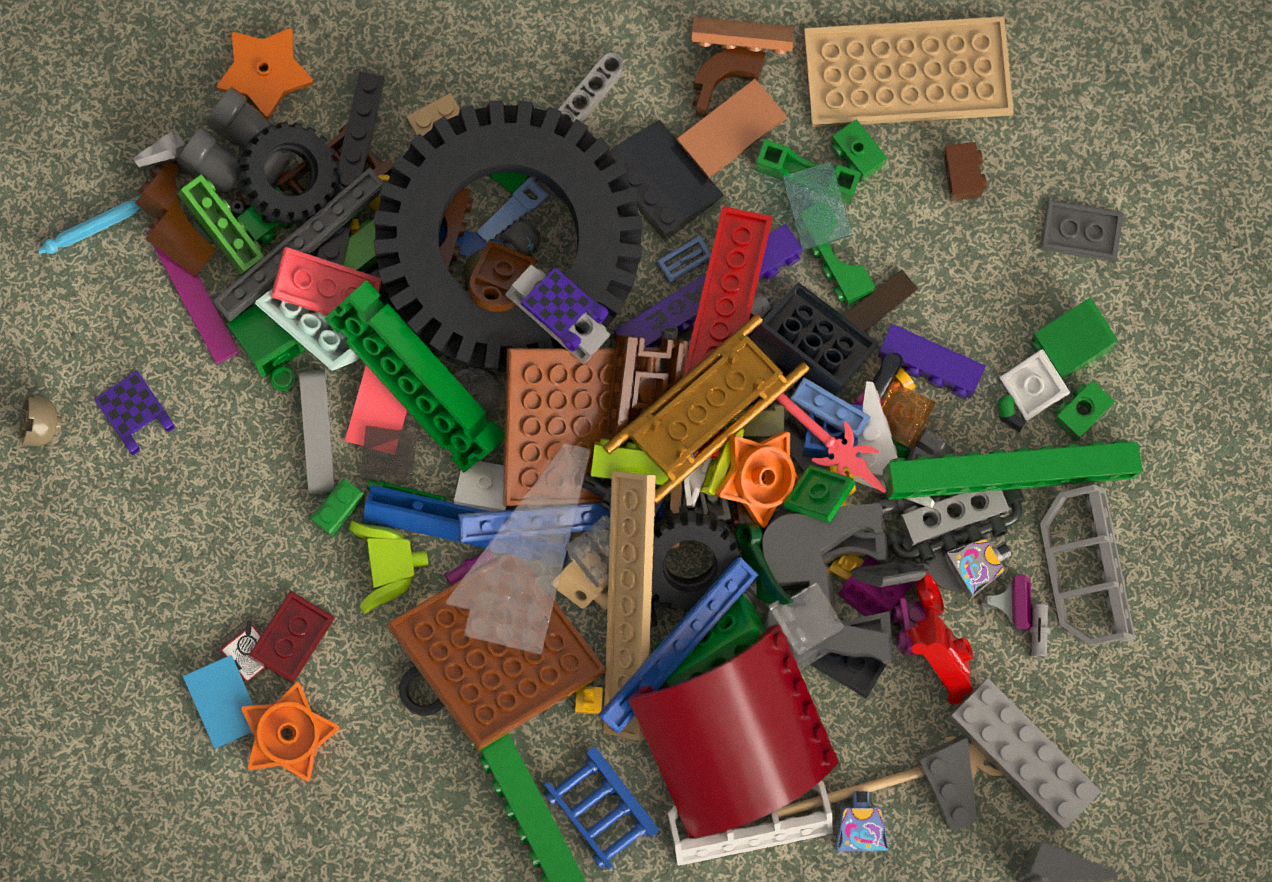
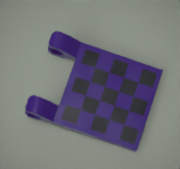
(560, 305)
(131, 407)

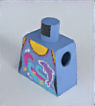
(861, 826)

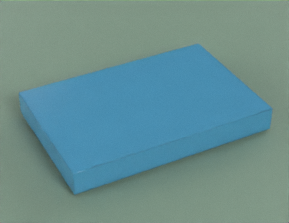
(219, 699)

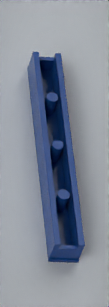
(419, 514)

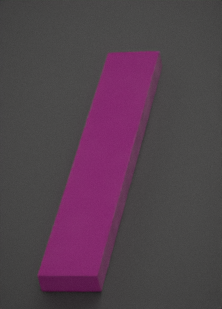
(200, 309)

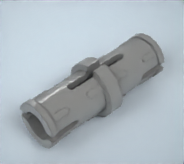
(1040, 612)

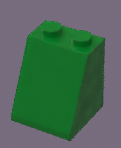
(1075, 338)
(264, 340)

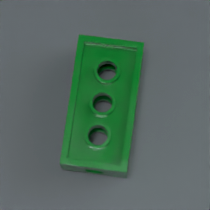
(726, 639)

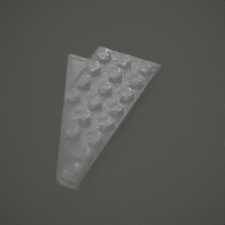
(519, 571)

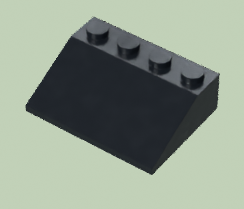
(665, 179)
(813, 333)

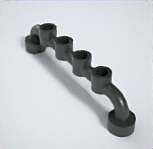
(972, 534)

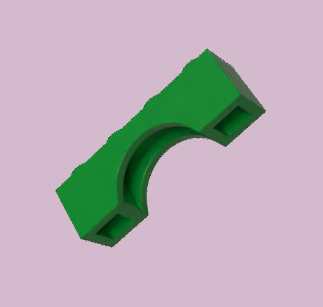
(780, 160)
(850, 281)

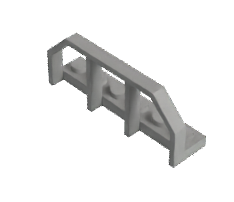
(1106, 552)

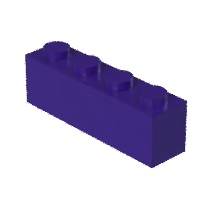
(933, 362)

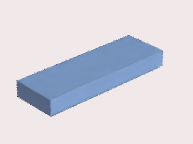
(829, 407)

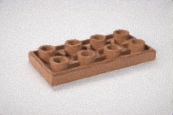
(746, 34)
(731, 128)

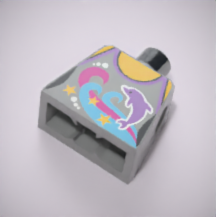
(977, 565)

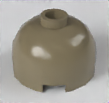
(38, 421)

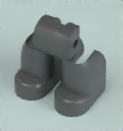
(238, 124)

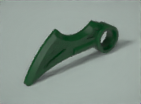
(766, 585)

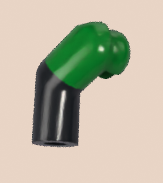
(1007, 413)

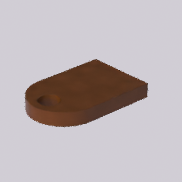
(495, 275)

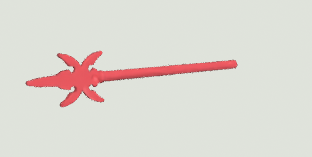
(843, 454)

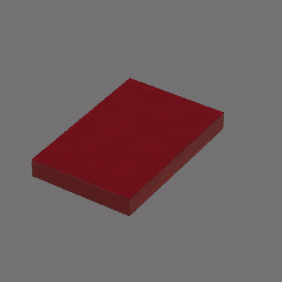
(291, 637)

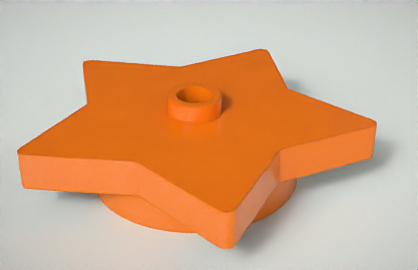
(267, 87)
(759, 475)
(289, 713)

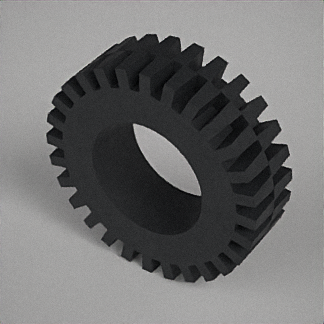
(484, 144)

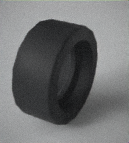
(415, 708)

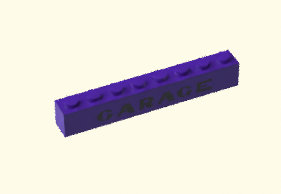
(682, 306)

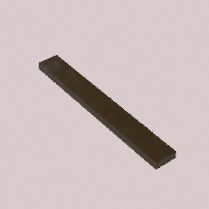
(873, 309)

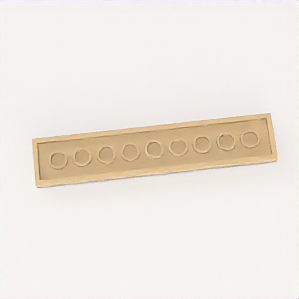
(629, 585)

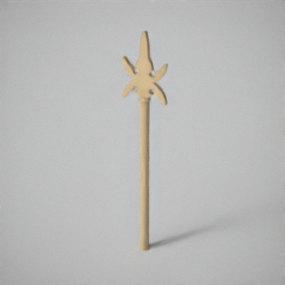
(976, 761)

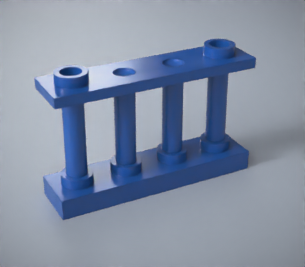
(610, 785)

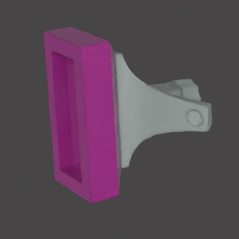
(1014, 602)

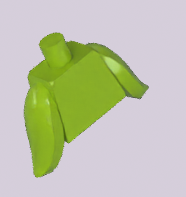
(390, 563)

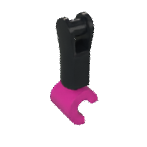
(884, 376)

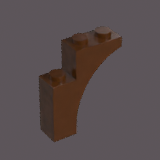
(170, 227)

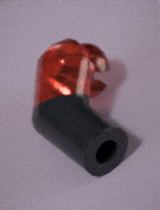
(239, 206)

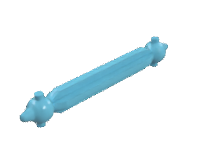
(90, 227)

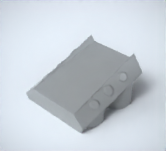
(162, 151)

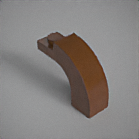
(723, 66)

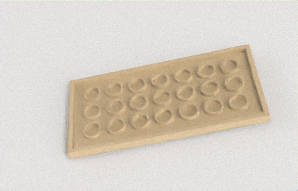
(908, 71)

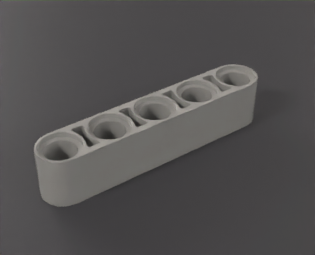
(589, 96)
(317, 431)

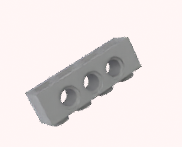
(594, 333)
(918, 532)

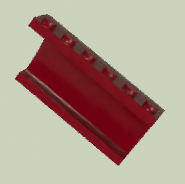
(736, 737)

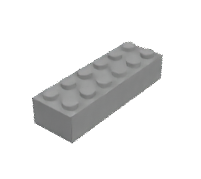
(1023, 754)

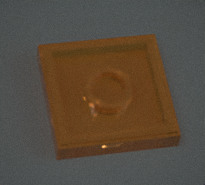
(906, 413)

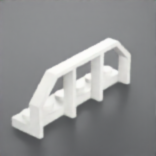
(754, 837)

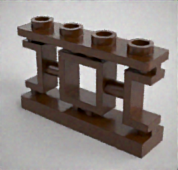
(626, 380)

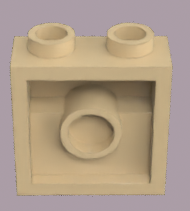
(423, 119)

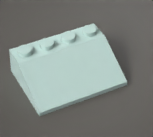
(310, 330)

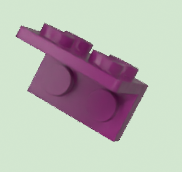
(870, 598)
(906, 617)

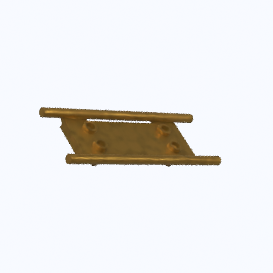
(707, 407)

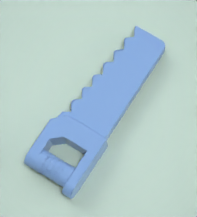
(513, 209)

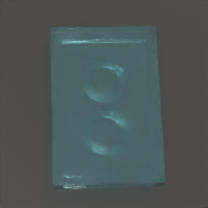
(817, 205)

